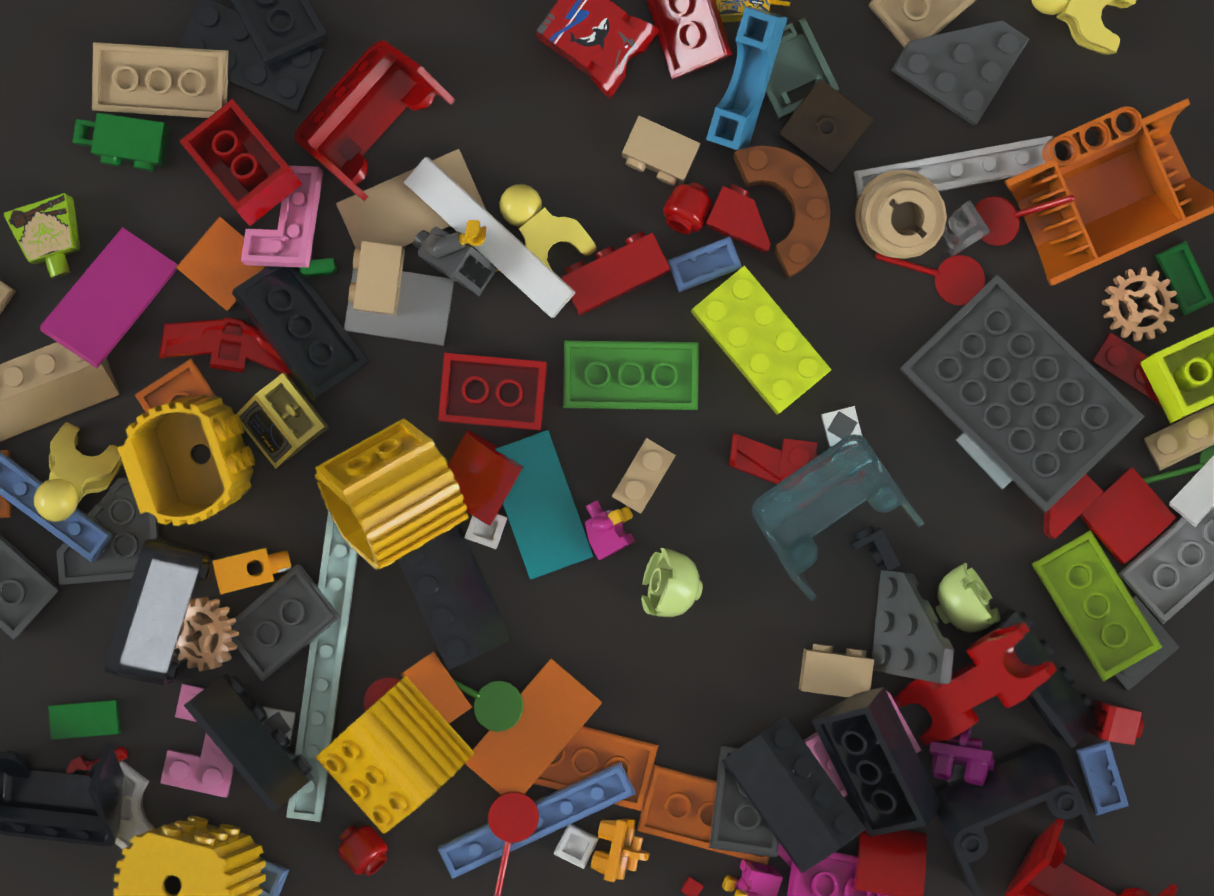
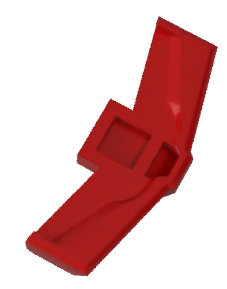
(226, 339)
(770, 462)

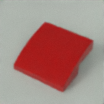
(483, 476)
(1127, 516)
(891, 863)

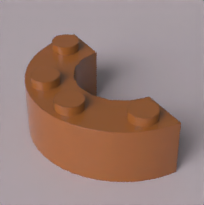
(803, 191)

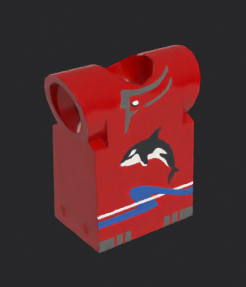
(596, 39)

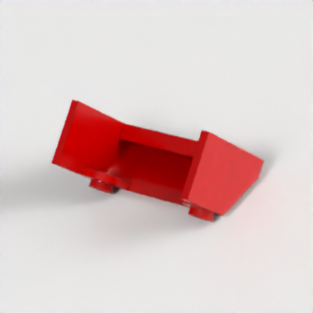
(363, 109)
(1046, 875)

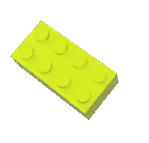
(760, 340)
(1183, 375)

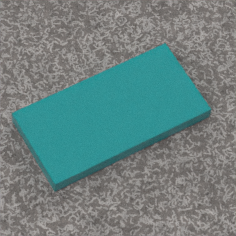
(543, 508)

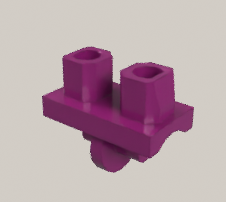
(964, 752)

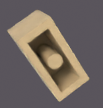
(660, 151)
(377, 278)
(643, 475)
(835, 672)

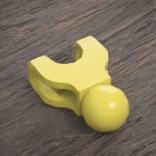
(1085, 21)
(522, 208)
(73, 475)

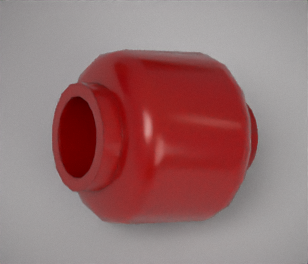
(687, 208)
(362, 849)

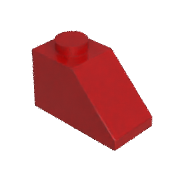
(738, 218)
(1070, 506)
(1117, 723)

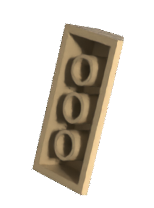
(49, 387)

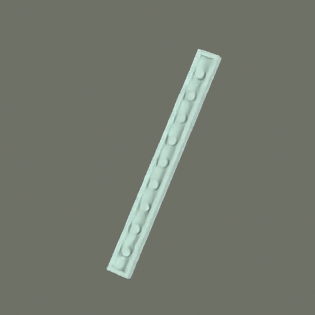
(324, 673)

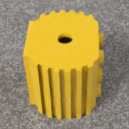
(162, 464)
(391, 493)
(395, 755)
(201, 855)

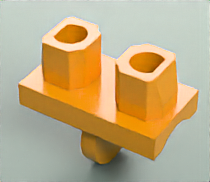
(624, 850)

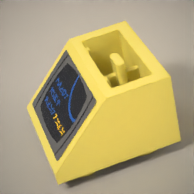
(281, 420)

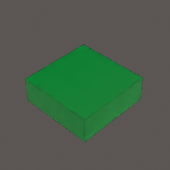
(320, 268)

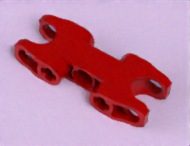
(992, 673)

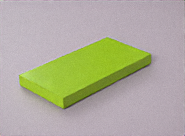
(1096, 606)

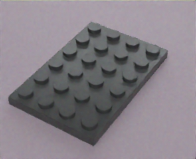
(1021, 393)

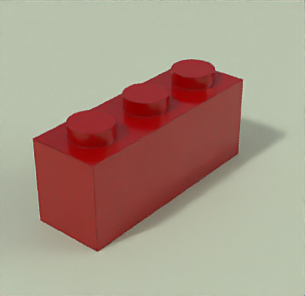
(615, 272)

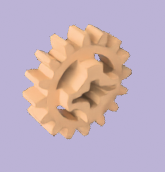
(1153, 310)
(206, 635)

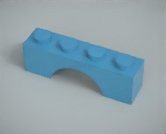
(756, 53)

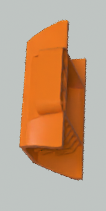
(1123, 191)

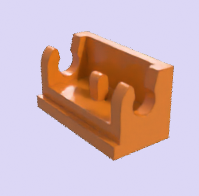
(438, 687)

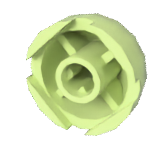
(672, 584)
(965, 601)

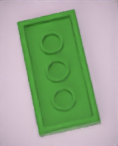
(631, 375)

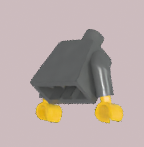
(456, 258)

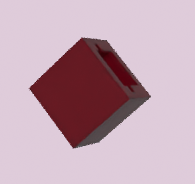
(349, 149)

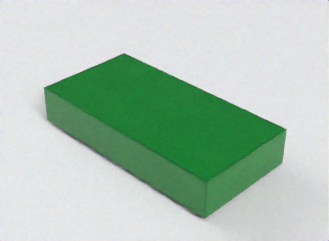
(1185, 278)
(84, 719)

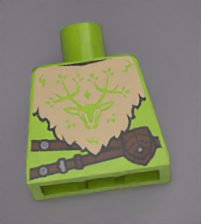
(47, 232)

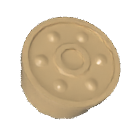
(900, 214)

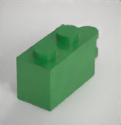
(125, 140)

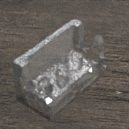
(966, 228)

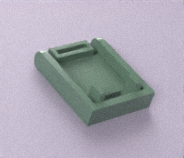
(796, 65)

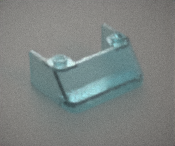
(822, 495)

